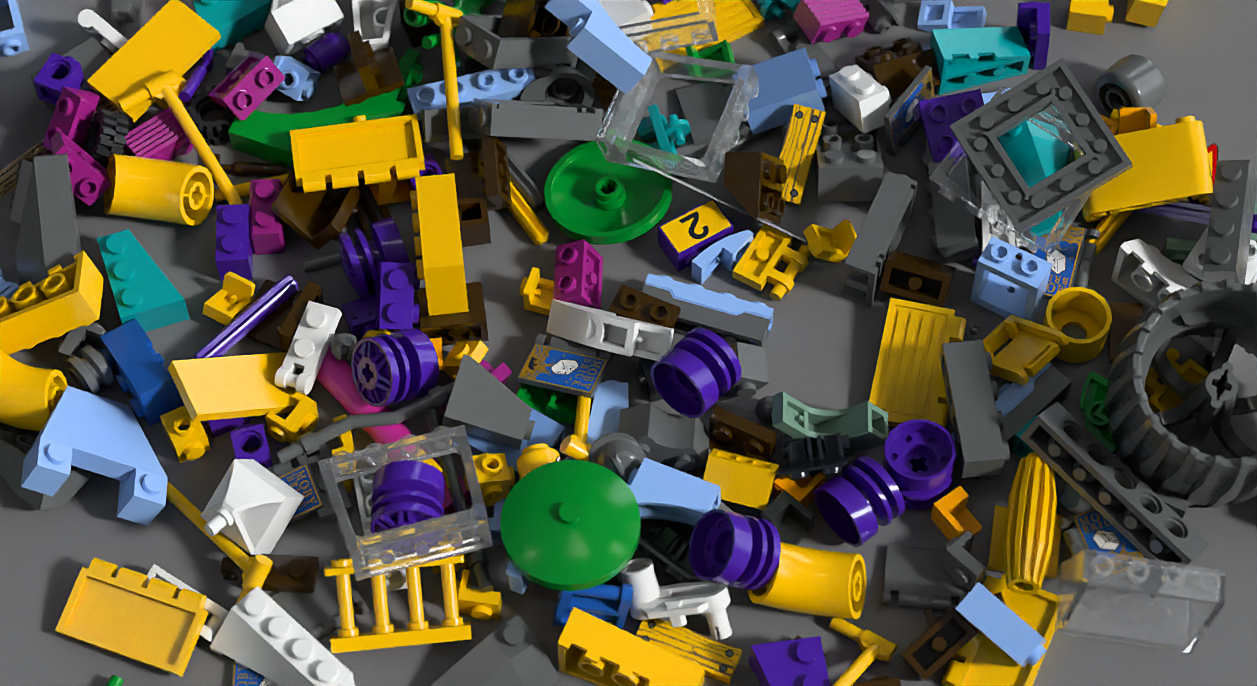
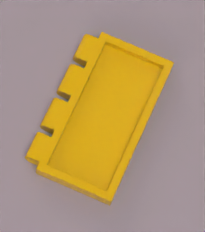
(733, 18)
(357, 151)
(908, 363)
(134, 620)
(985, 661)

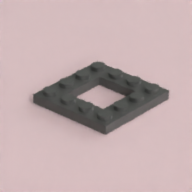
(1030, 206)

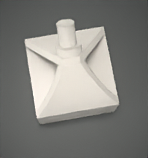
(301, 22)
(251, 507)

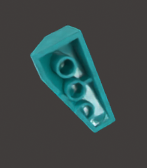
(1035, 158)

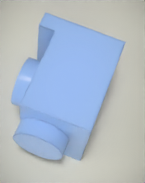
(303, 78)

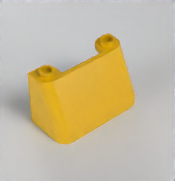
(1165, 169)

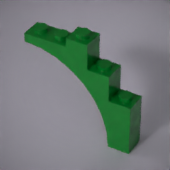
(269, 133)

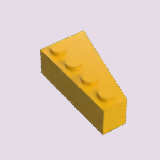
(439, 243)
(51, 306)

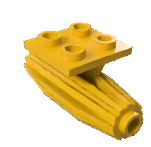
(1027, 531)

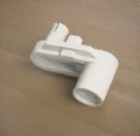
(676, 600)

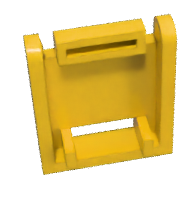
(1027, 353)

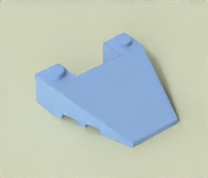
(101, 439)

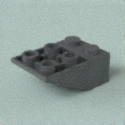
(847, 163)

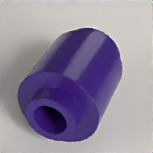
(326, 51)

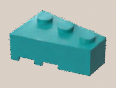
(233, 18)
(977, 56)
(139, 284)

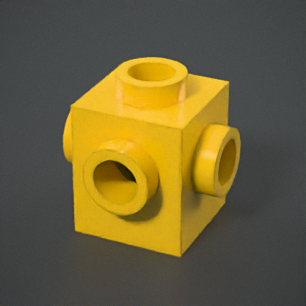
(493, 476)

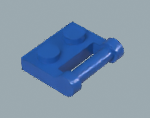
(605, 609)

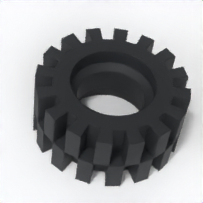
(212, 130)
(106, 135)

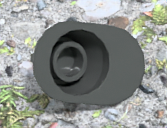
(561, 86)
(617, 453)

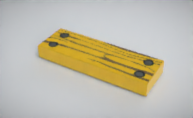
(799, 149)
(715, 656)

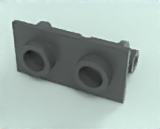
(881, 14)

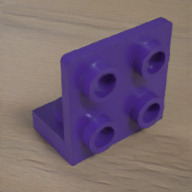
(939, 114)

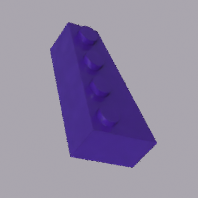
(790, 663)

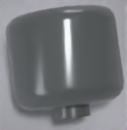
(1130, 83)

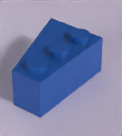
(140, 372)

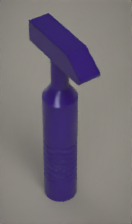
(197, 76)

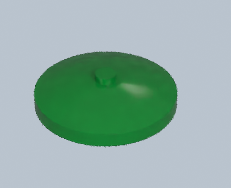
(604, 198)
(570, 525)

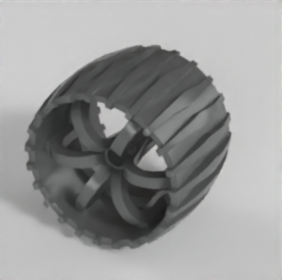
(1143, 443)

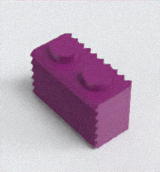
(830, 19)
(158, 138)
(266, 228)

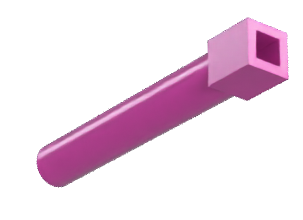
(339, 382)

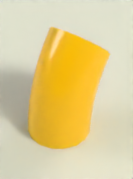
(158, 190)
(28, 393)
(816, 583)

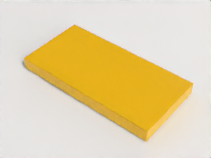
(169, 40)
(233, 386)

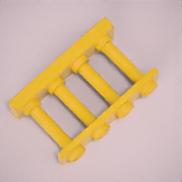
(383, 632)

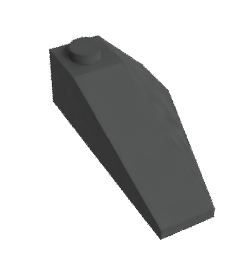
(48, 221)
(12, 454)
(504, 659)

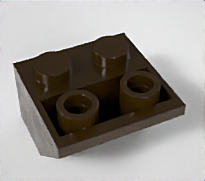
(898, 64)
(757, 183)

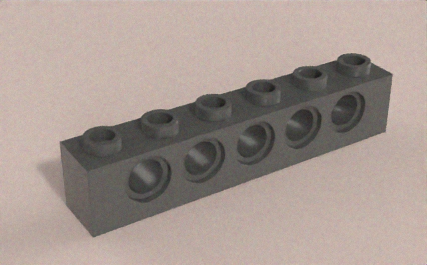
(1112, 488)

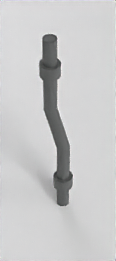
(310, 442)

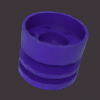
(361, 259)
(394, 367)
(696, 372)
(920, 462)
(405, 494)
(859, 501)
(734, 549)

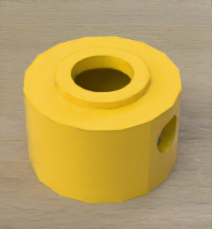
(1084, 309)

